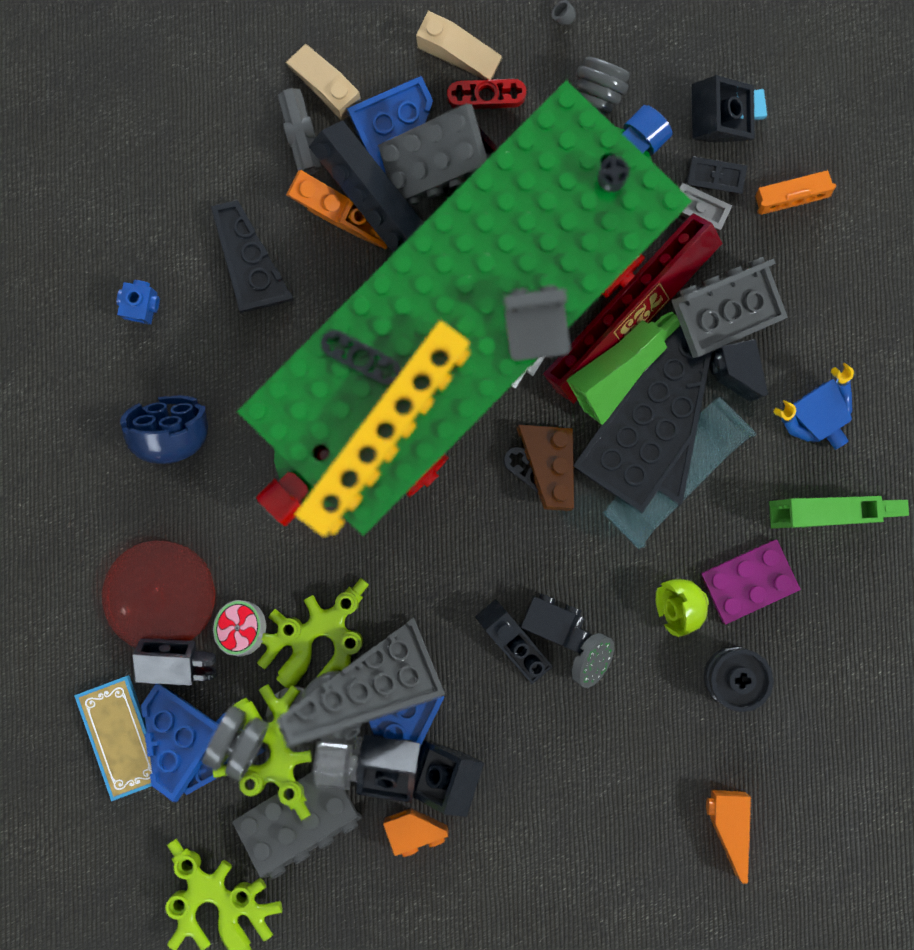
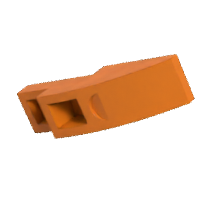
(332, 207)

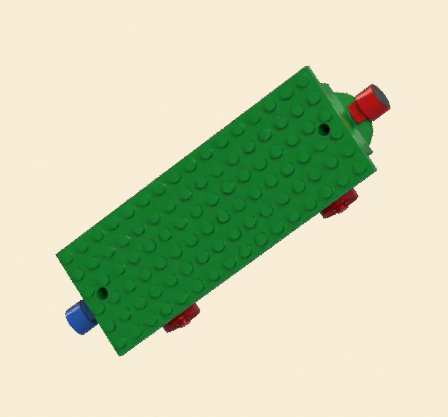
(514, 225)

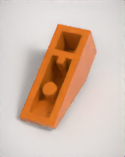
(731, 820)

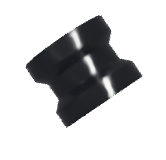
(613, 167)

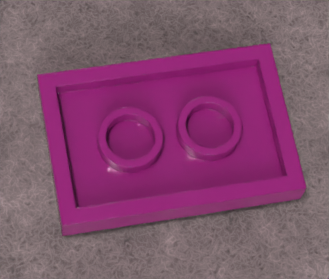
(750, 581)

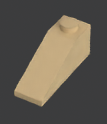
(456, 46)
(324, 81)

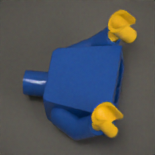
(821, 411)

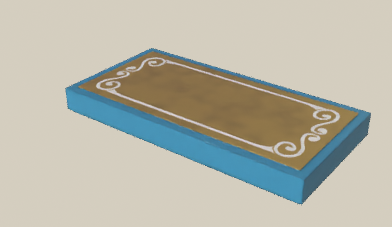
(117, 736)

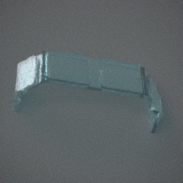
(717, 436)

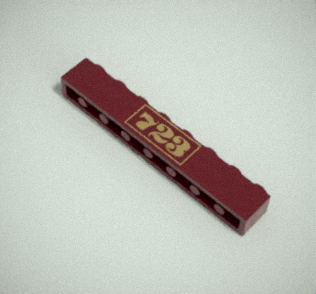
(639, 300)

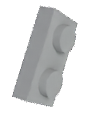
(706, 207)

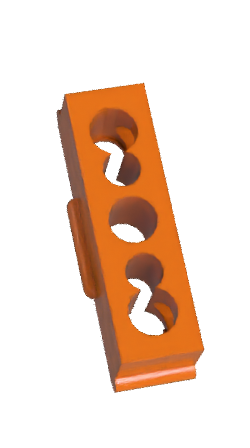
(794, 192)

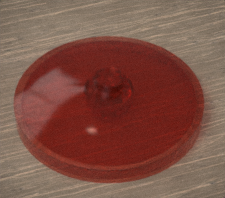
(158, 593)

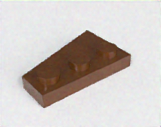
(552, 464)

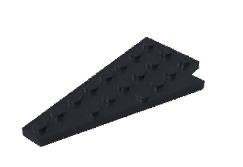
(652, 430)

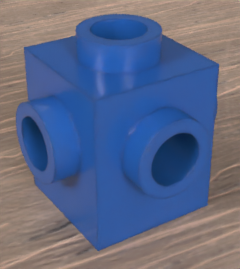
(137, 302)

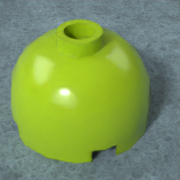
(683, 606)

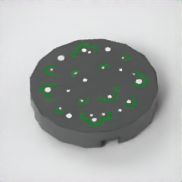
(594, 660)

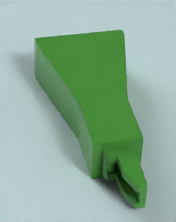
(610, 376)
(833, 511)

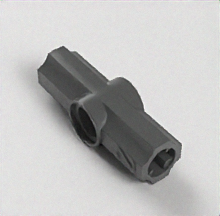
(299, 130)

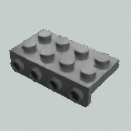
(434, 155)
(729, 307)
(277, 835)

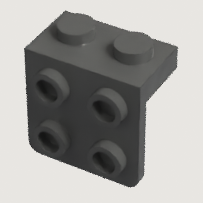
(536, 323)

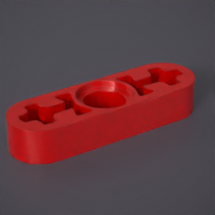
(478, 85)

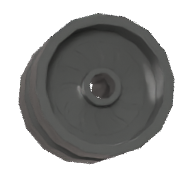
(233, 742)

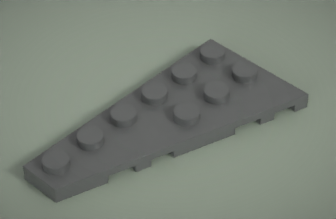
(377, 684)

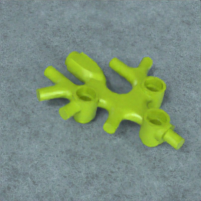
(321, 623)
(281, 761)
(211, 888)

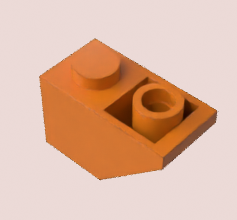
(412, 830)

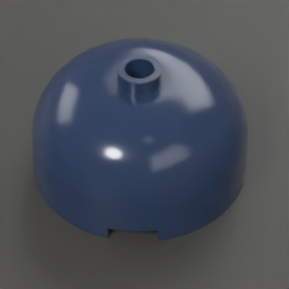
(165, 438)

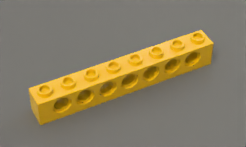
(442, 340)

